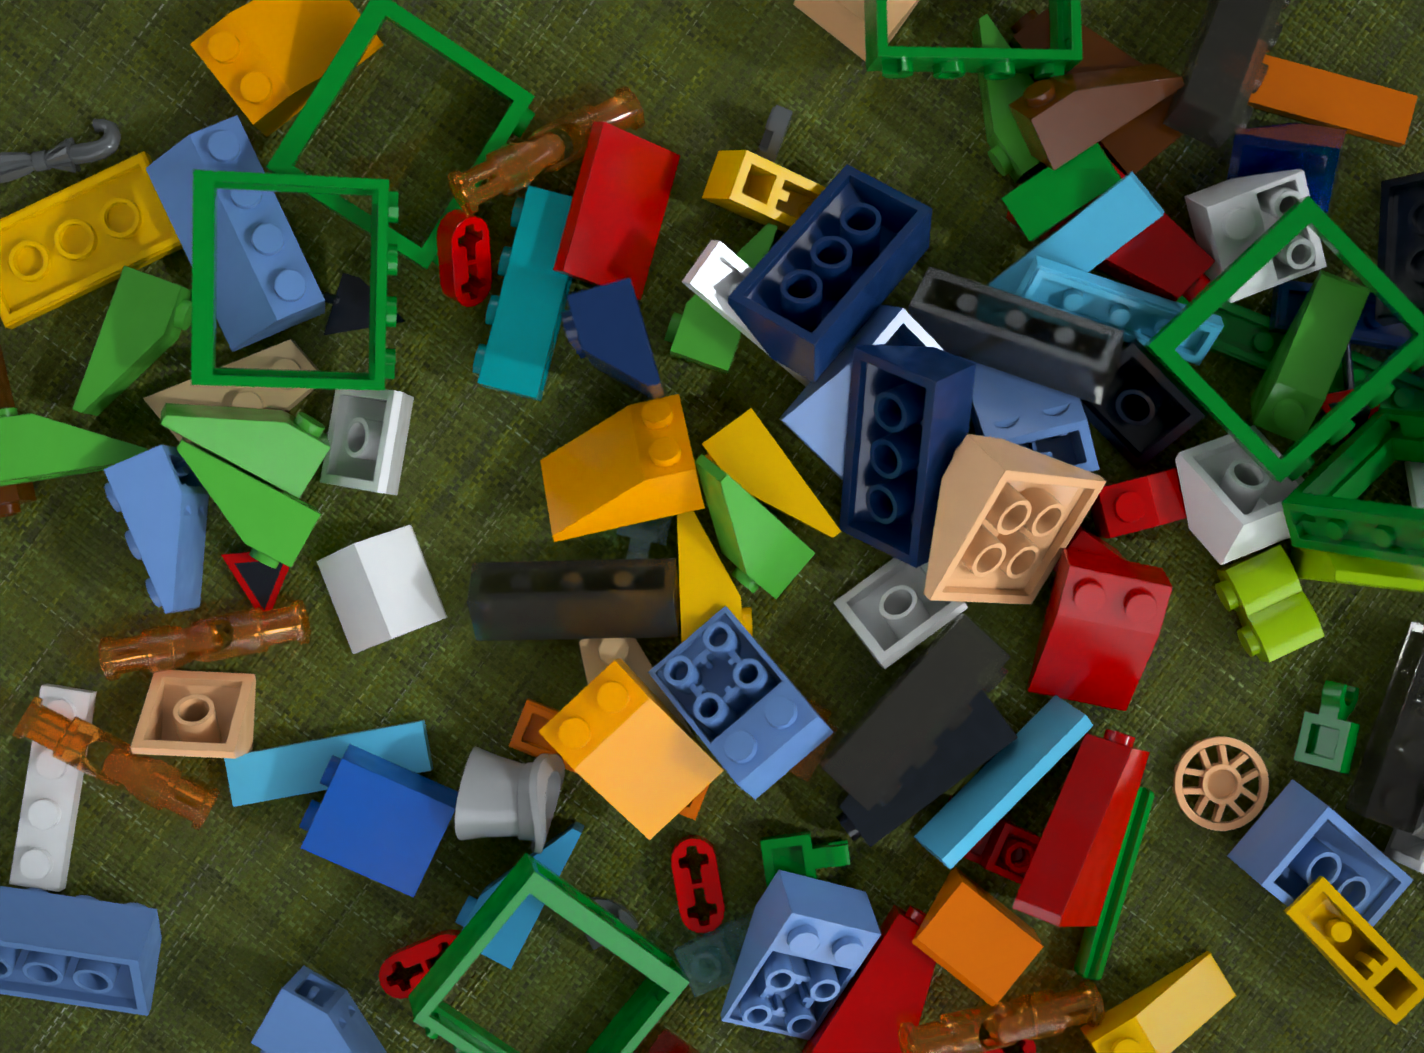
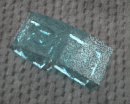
(713, 956)

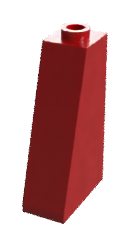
(1156, 260)
(1084, 833)
(881, 994)

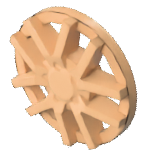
(1220, 783)

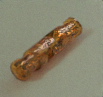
(517, 164)
(174, 646)
(146, 778)
(1026, 1017)

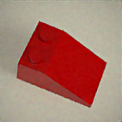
(1099, 629)

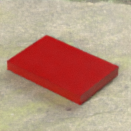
(616, 208)

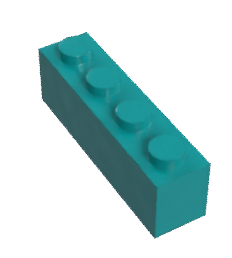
(530, 302)

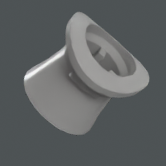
(508, 797)

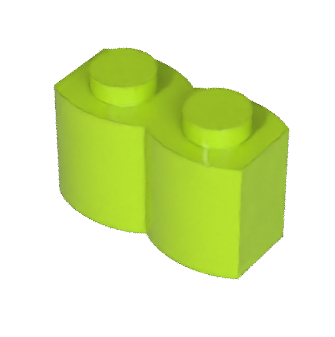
(1269, 604)

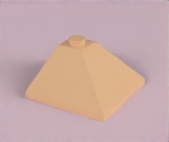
(1003, 521)

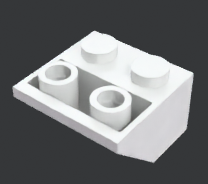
(1238, 212)

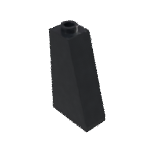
(956, 756)

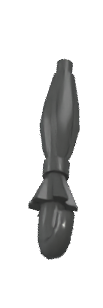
(63, 156)

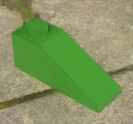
(1008, 147)
(137, 330)
(704, 334)
(1308, 357)
(262, 441)
(48, 449)
(257, 510)
(750, 535)

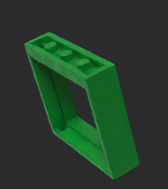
(995, 63)
(337, 74)
(204, 281)
(1337, 421)
(1324, 507)
(629, 1026)

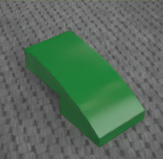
(1061, 192)

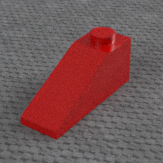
(1138, 504)

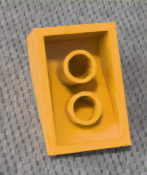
(276, 54)
(623, 471)
(631, 749)

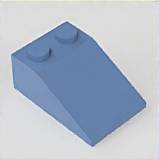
(1307, 839)

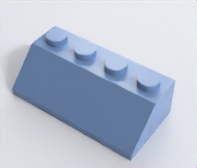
(260, 266)
(78, 950)

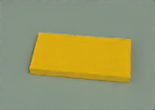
(81, 240)

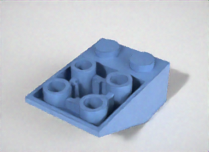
(822, 408)
(1031, 417)
(165, 523)
(740, 703)
(799, 954)
(315, 1018)

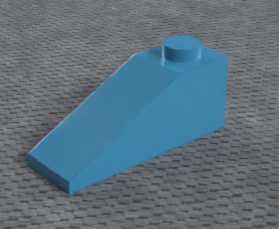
(512, 936)

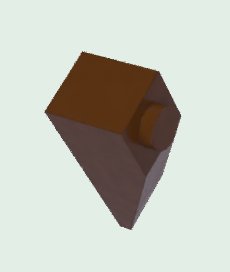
(1079, 109)

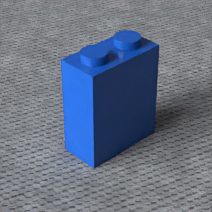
(378, 819)

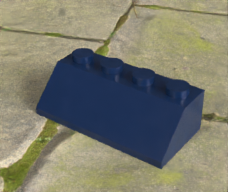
(832, 271)
(611, 333)
(901, 436)

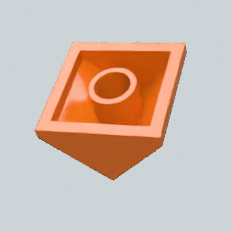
(976, 938)

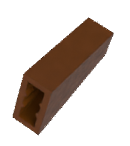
(1136, 141)

